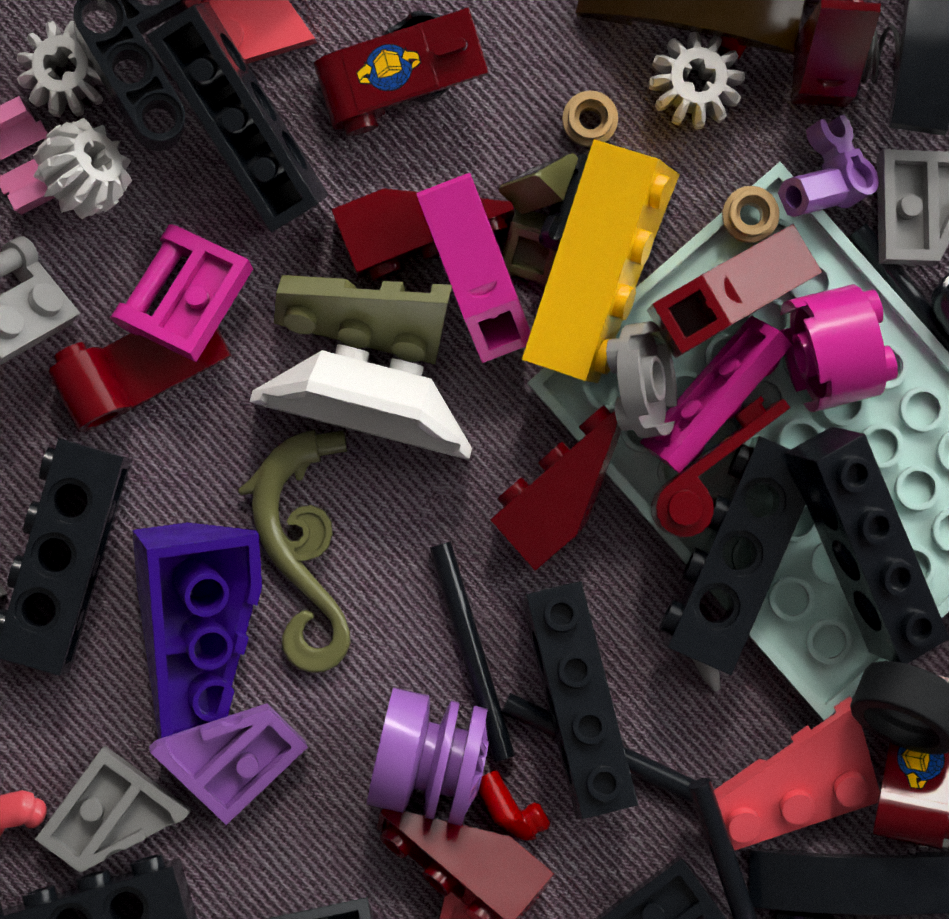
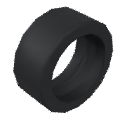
(904, 706)

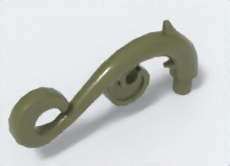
(266, 486)

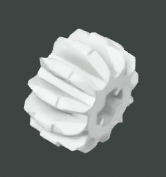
(710, 67)
(46, 83)
(82, 168)

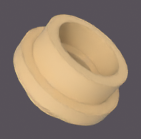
(595, 102)
(763, 202)

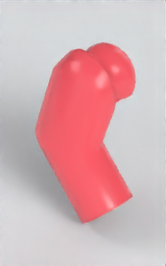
(20, 809)

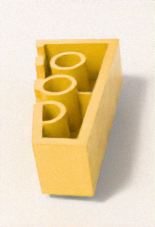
(599, 260)

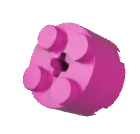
(837, 346)

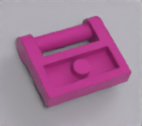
(194, 300)

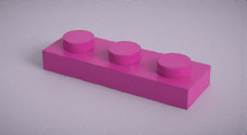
(718, 392)

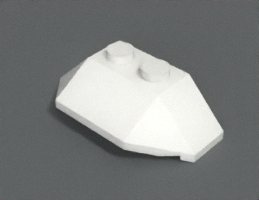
(367, 399)

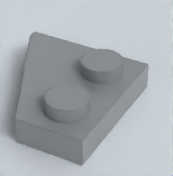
(912, 206)
(108, 812)

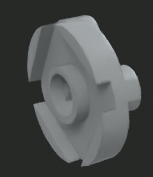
(644, 380)

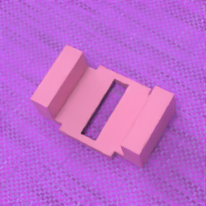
(17, 132)

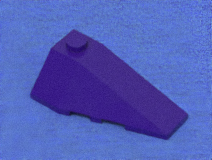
(195, 616)

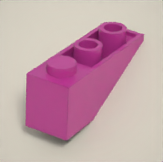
(475, 267)

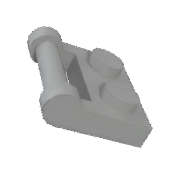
(32, 308)

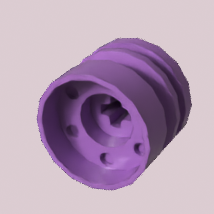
(428, 756)

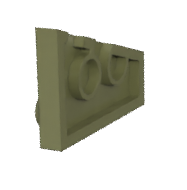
(361, 318)

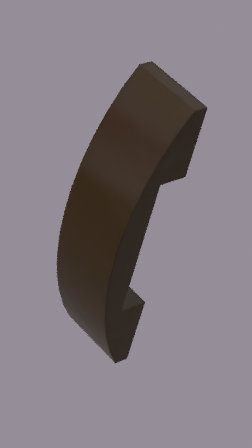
(753, 23)

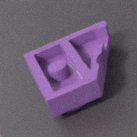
(231, 757)

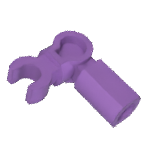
(844, 177)

